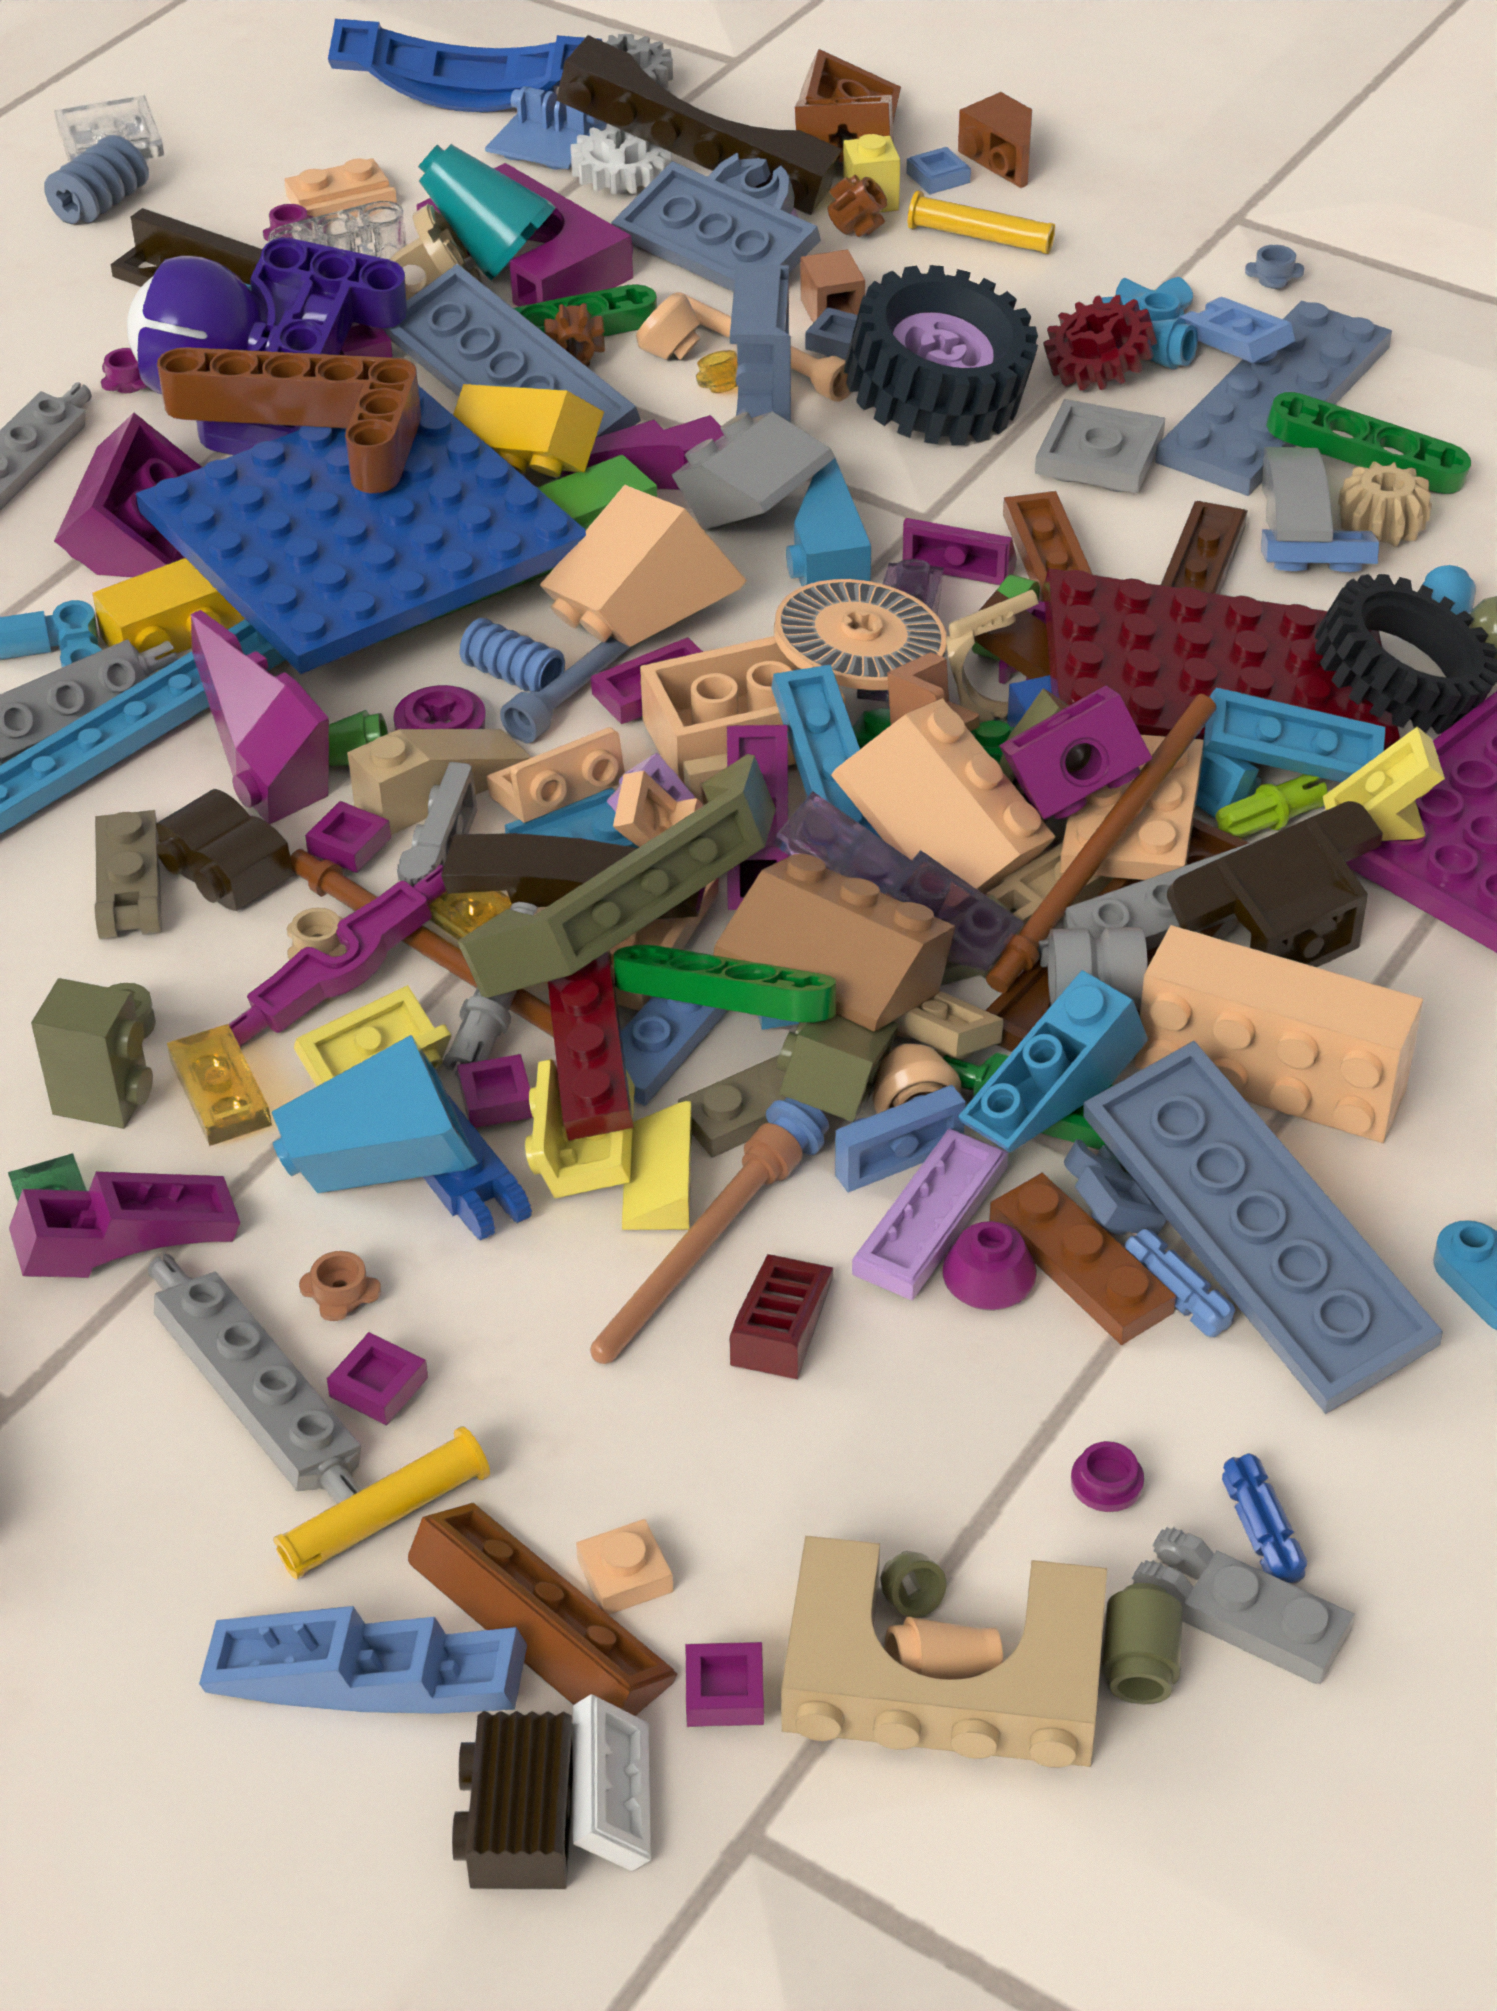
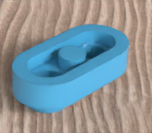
(1468, 1264)

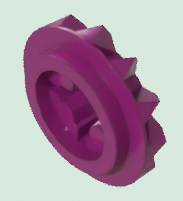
(440, 704)

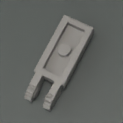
(450, 812)
(1248, 1606)

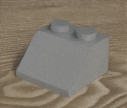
(748, 468)

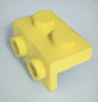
(367, 1032)
(578, 1163)

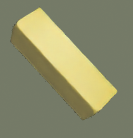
(660, 1171)

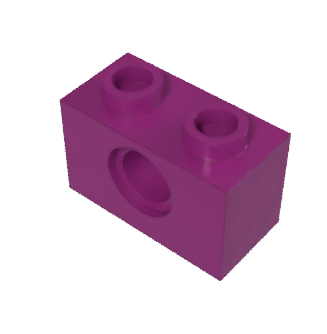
(1041, 751)

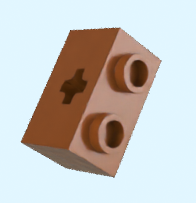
(861, 114)

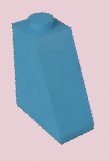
(373, 1125)

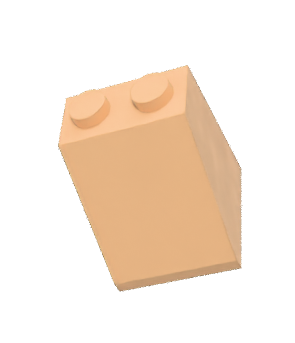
(639, 570)

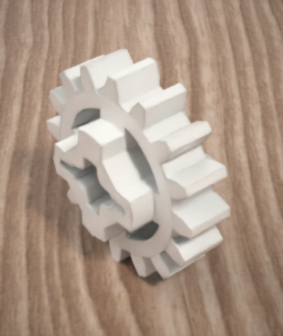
(616, 160)

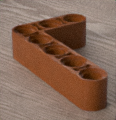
(362, 393)

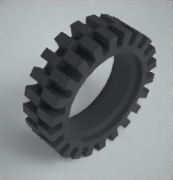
(1387, 681)

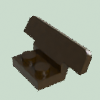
(1288, 887)

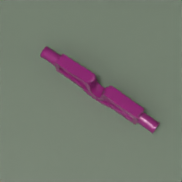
(317, 976)

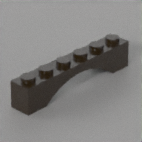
(618, 92)

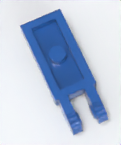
(468, 1189)

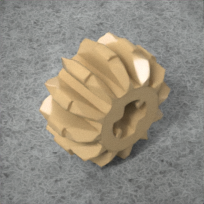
(1386, 502)

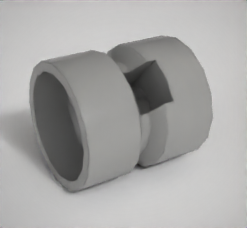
(1113, 958)

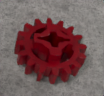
(1100, 342)

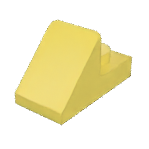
(1392, 784)

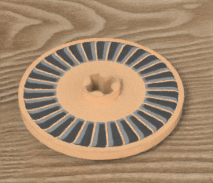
(857, 630)

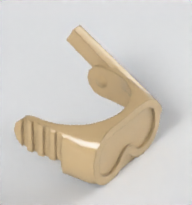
(962, 639)

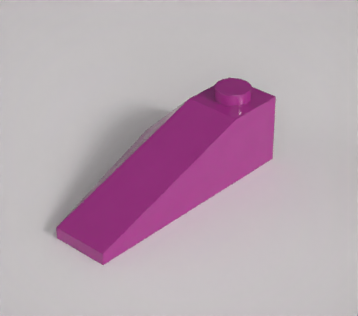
(265, 723)

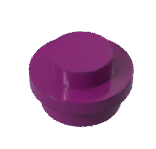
(1107, 1477)

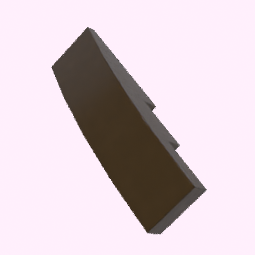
(536, 867)

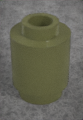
(1143, 1643)

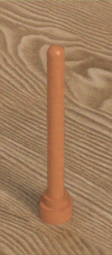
(767, 1158)

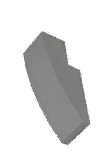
(1297, 494)

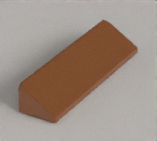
(509, 1586)

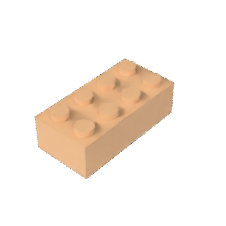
(1283, 1030)

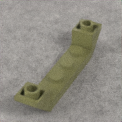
(558, 941)

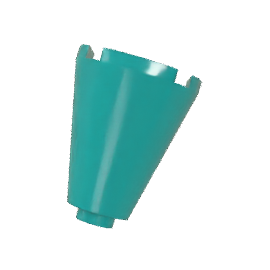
(482, 206)

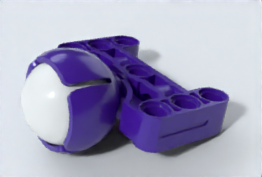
(297, 303)

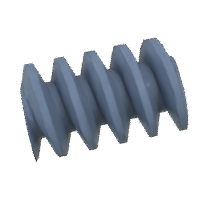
(96, 180)

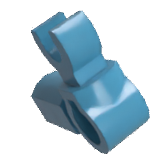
(70, 628)

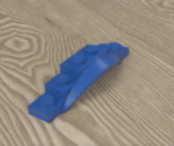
(447, 73)

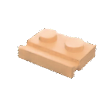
(339, 187)

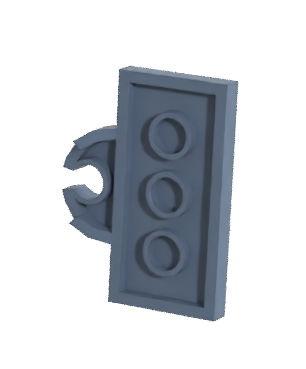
(719, 219)

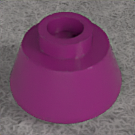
(989, 1267)

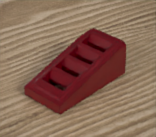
(772, 1349)

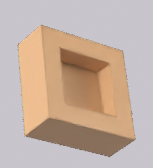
(624, 1567)

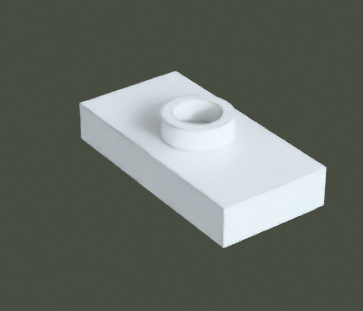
(611, 1783)

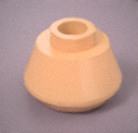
(670, 329)
(911, 1072)

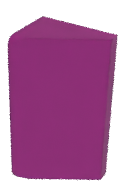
(960, 550)

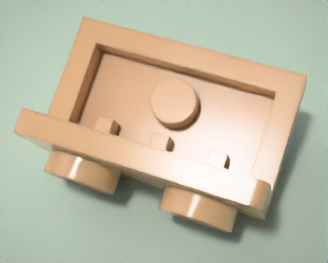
(559, 776)

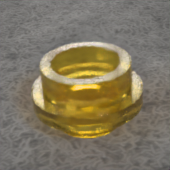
(718, 371)

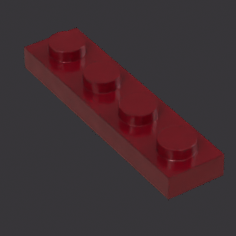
(590, 1051)

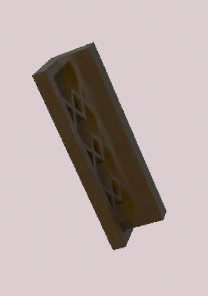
(164, 237)

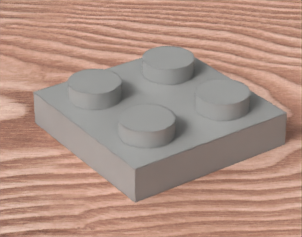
(1100, 446)

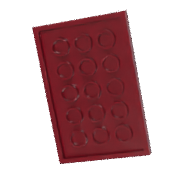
(1175, 643)

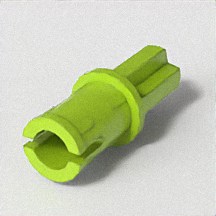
(1271, 806)

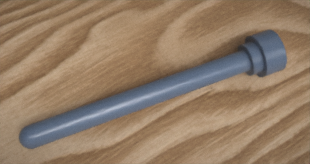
(531, 712)

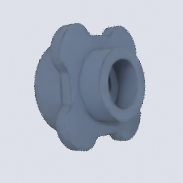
(1274, 266)

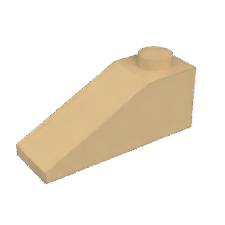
(399, 769)

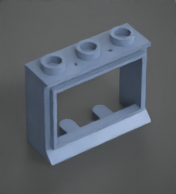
(762, 339)

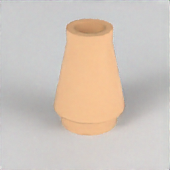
(943, 1648)

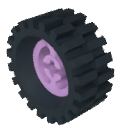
(940, 354)

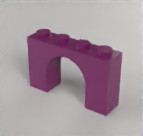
(578, 252)

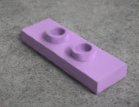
(930, 1214)

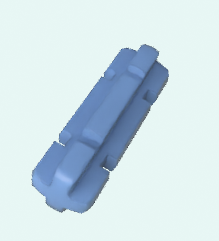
(1210, 1310)

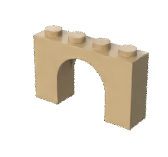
(1026, 1708)

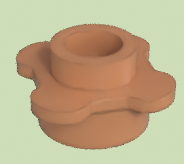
(339, 1284)

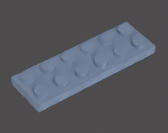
(476, 338)
(1227, 429)
(1262, 1227)

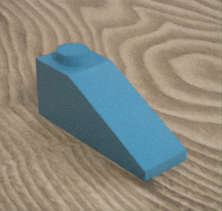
(828, 533)

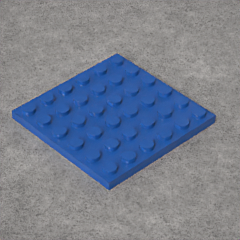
(350, 567)

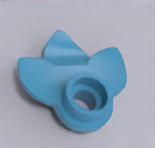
(1163, 303)

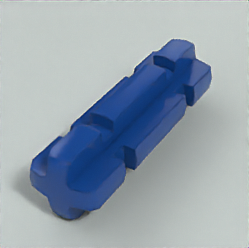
(1264, 1518)

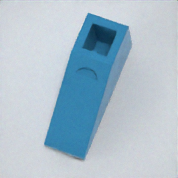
(1058, 1064)

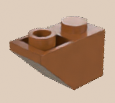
(998, 136)

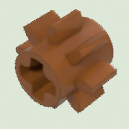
(857, 205)
(577, 332)

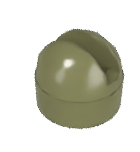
(925, 1576)

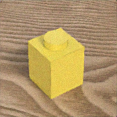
(874, 158)

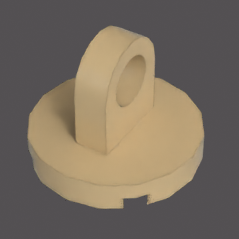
(434, 250)

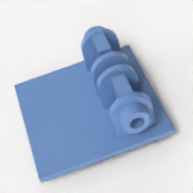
(542, 129)

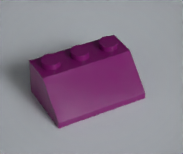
(104, 517)

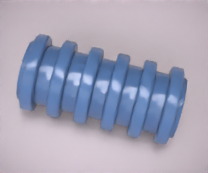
(510, 655)

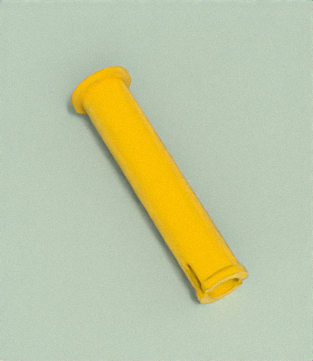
(980, 223)
(382, 1503)

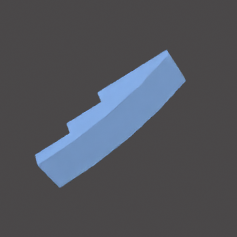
(348, 1665)

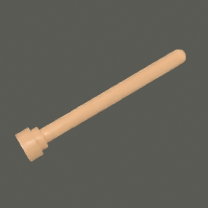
(825, 373)

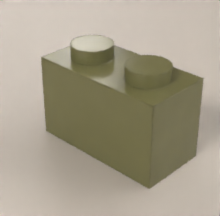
(92, 1053)
(833, 1064)

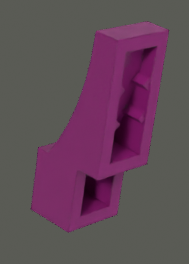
(654, 450)
(119, 1216)

